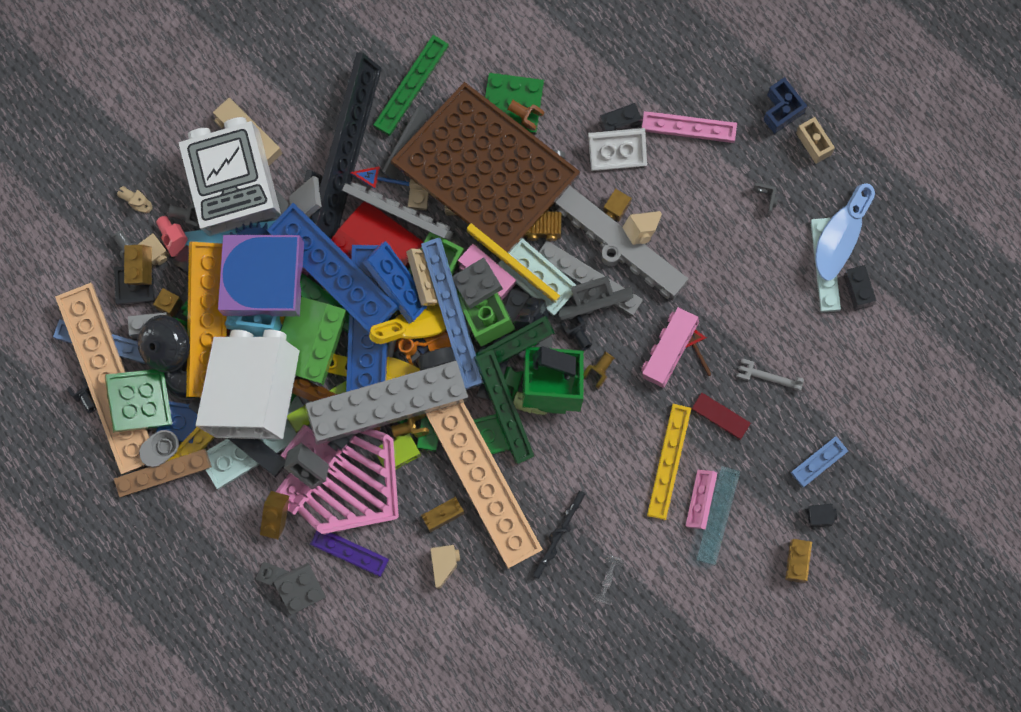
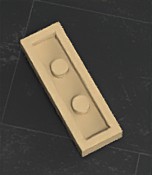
(422, 277)

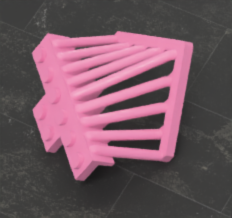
(301, 492)

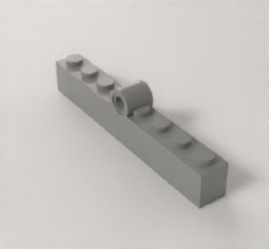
(615, 240)

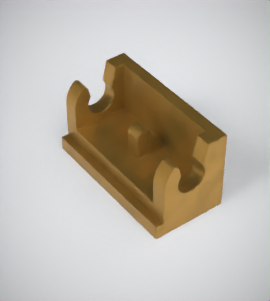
(443, 514)

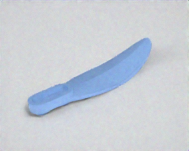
(842, 233)

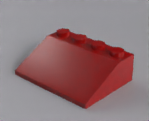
(372, 227)

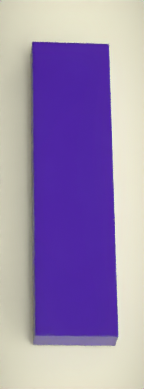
(350, 552)

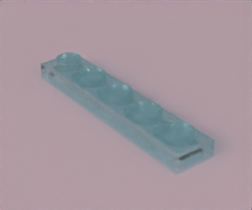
(718, 515)

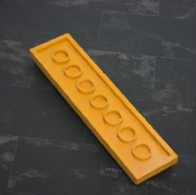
(203, 314)

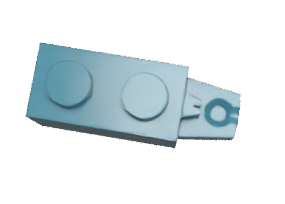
(254, 324)

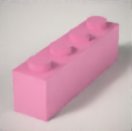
(670, 347)

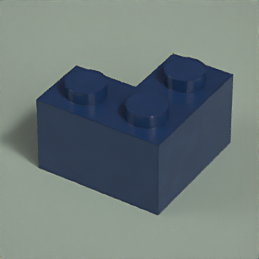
(787, 106)

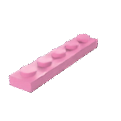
(689, 127)

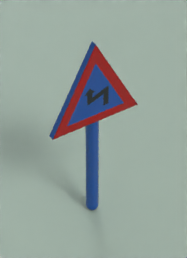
(370, 177)

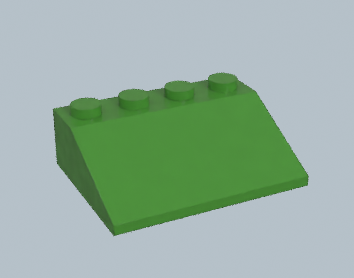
(315, 336)

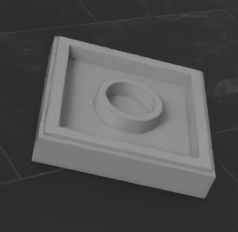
(307, 196)

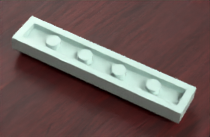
(827, 290)

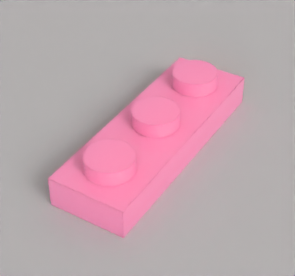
(701, 499)

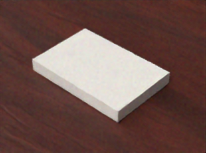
(617, 149)

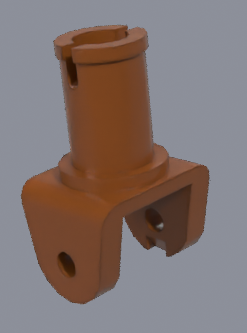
(524, 112)

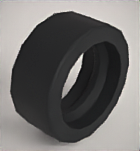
(435, 358)

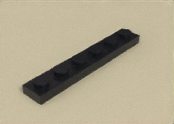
(514, 304)

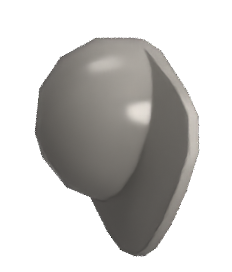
(159, 448)

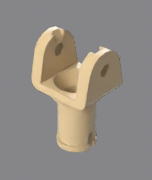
(136, 200)

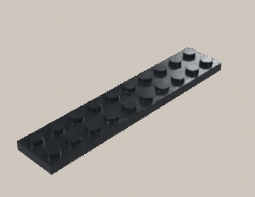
(346, 143)

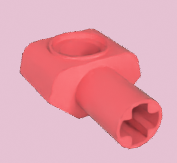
(172, 235)

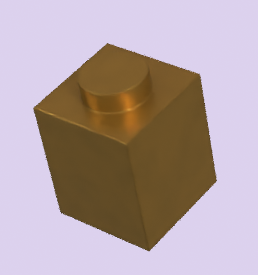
(617, 205)
(168, 302)

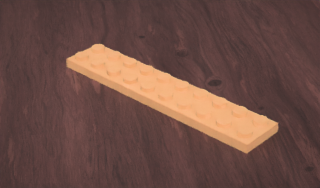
(97, 358)
(484, 483)

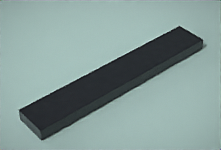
(253, 448)

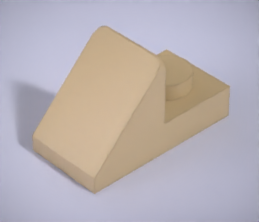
(417, 197)

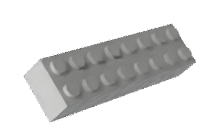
(386, 402)

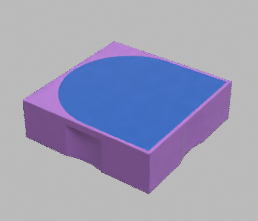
(261, 275)

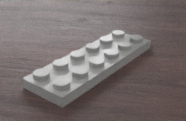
(393, 207)

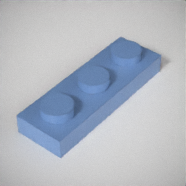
(819, 462)

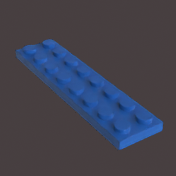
(336, 270)
(365, 358)

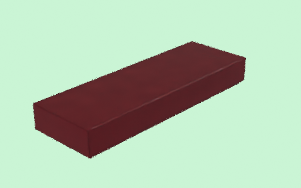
(721, 416)

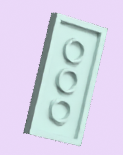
(544, 270)

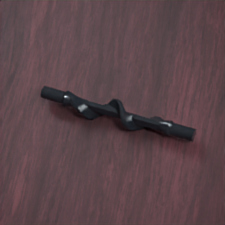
(556, 535)

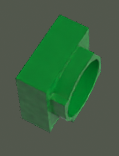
(548, 389)

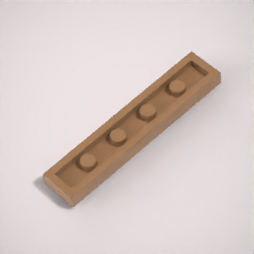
(164, 473)

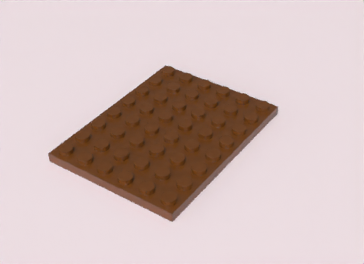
(485, 167)

